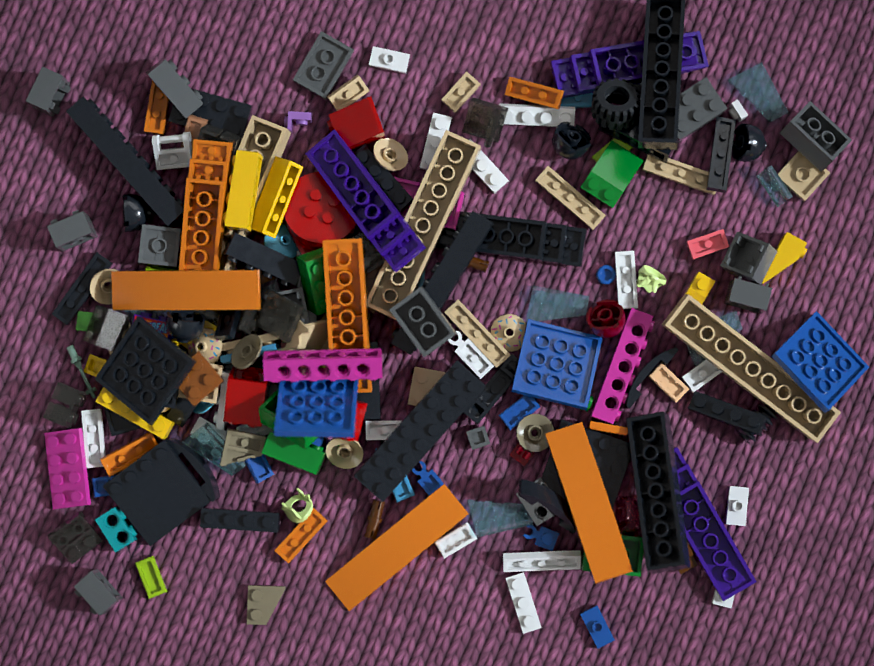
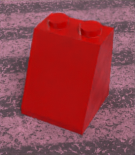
(357, 123)
(244, 396)

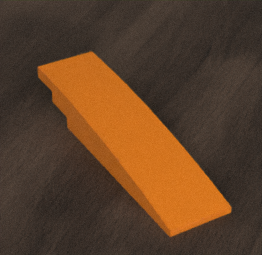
(205, 205)
(186, 290)
(346, 298)
(588, 502)
(396, 547)

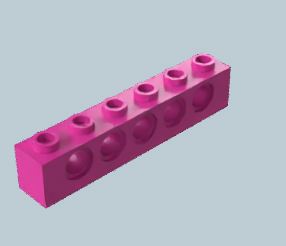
(634, 318)
(314, 358)

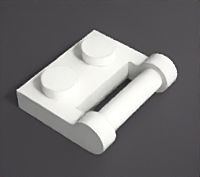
(172, 157)

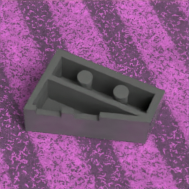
(175, 87)

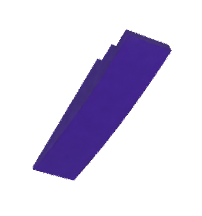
(623, 61)
(365, 201)
(710, 537)

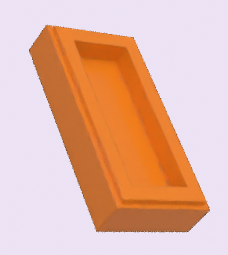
(608, 428)

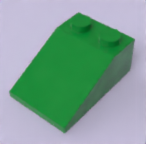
(611, 174)

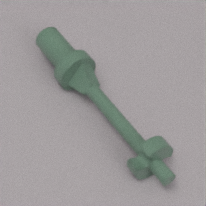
(76, 360)

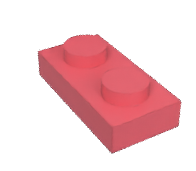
(707, 244)

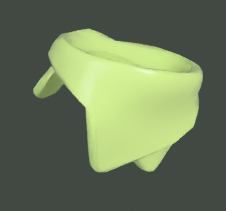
(650, 279)
(298, 517)

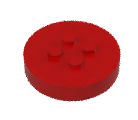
(317, 213)

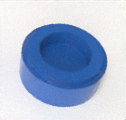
(606, 274)

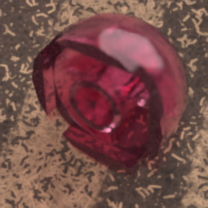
(627, 514)

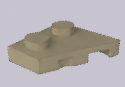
(241, 446)
(262, 603)

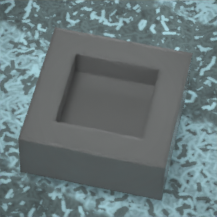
(478, 437)

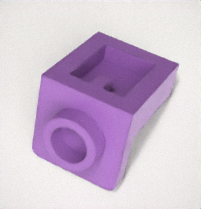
(300, 118)

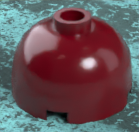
(606, 318)

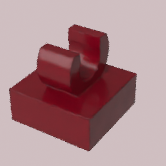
(521, 454)

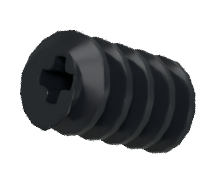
(763, 410)

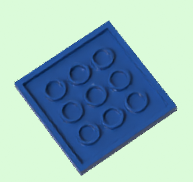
(820, 362)
(557, 364)
(317, 408)

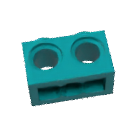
(112, 532)

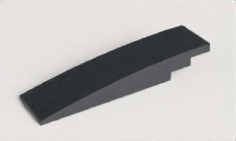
(527, 240)

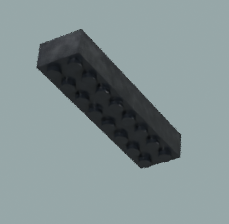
(661, 74)
(124, 158)
(450, 269)
(419, 430)
(658, 493)

